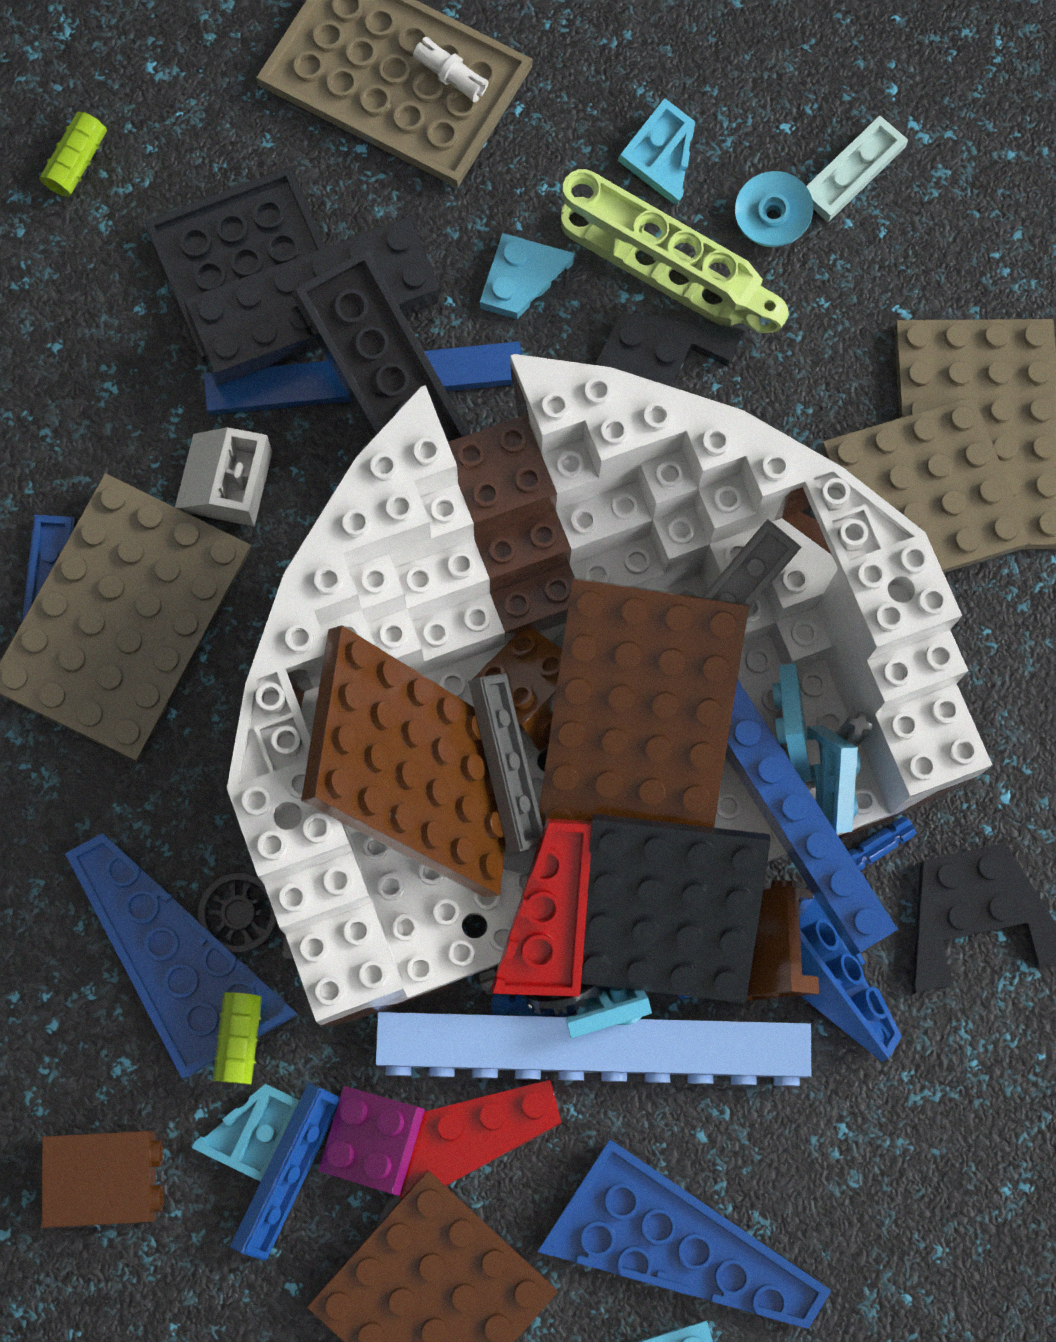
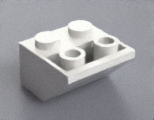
(225, 475)

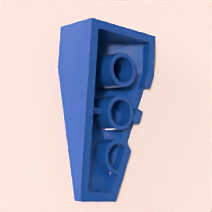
(842, 986)

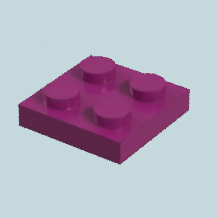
(371, 1140)

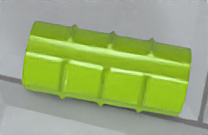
(73, 154)
(237, 1038)

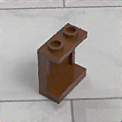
(777, 949)
(101, 1179)

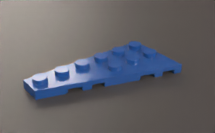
(168, 955)
(657, 1233)

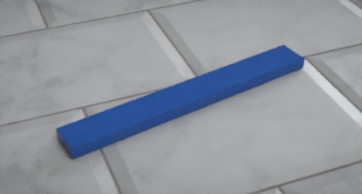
(319, 384)

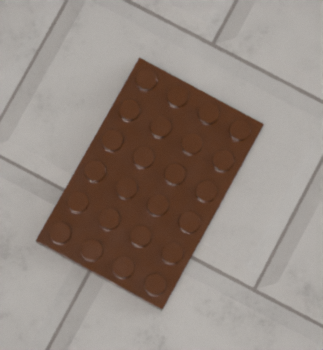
(642, 705)
(403, 764)

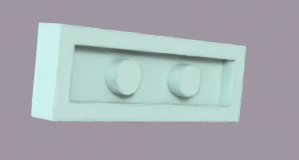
(855, 167)

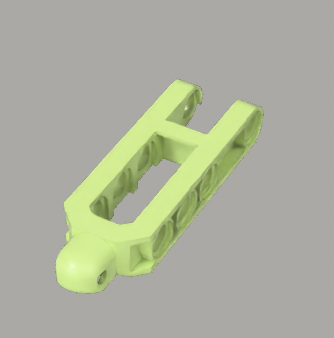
(619, 234)

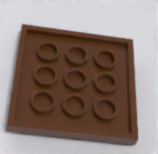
(432, 1278)

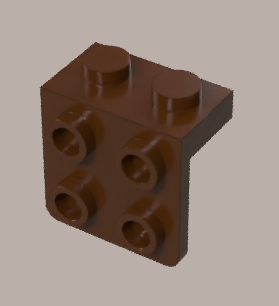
(532, 674)

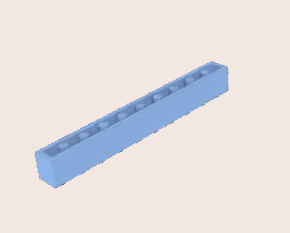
(545, 1045)

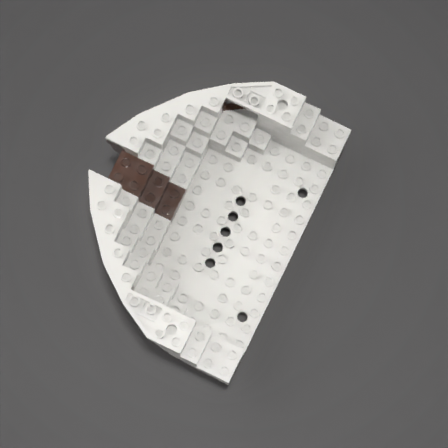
(479, 538)

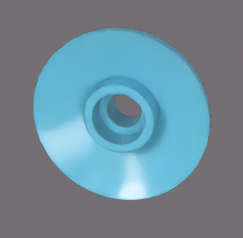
(774, 192)

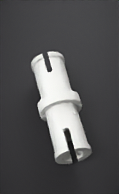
(450, 69)

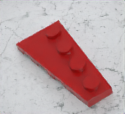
(550, 921)
(477, 1131)

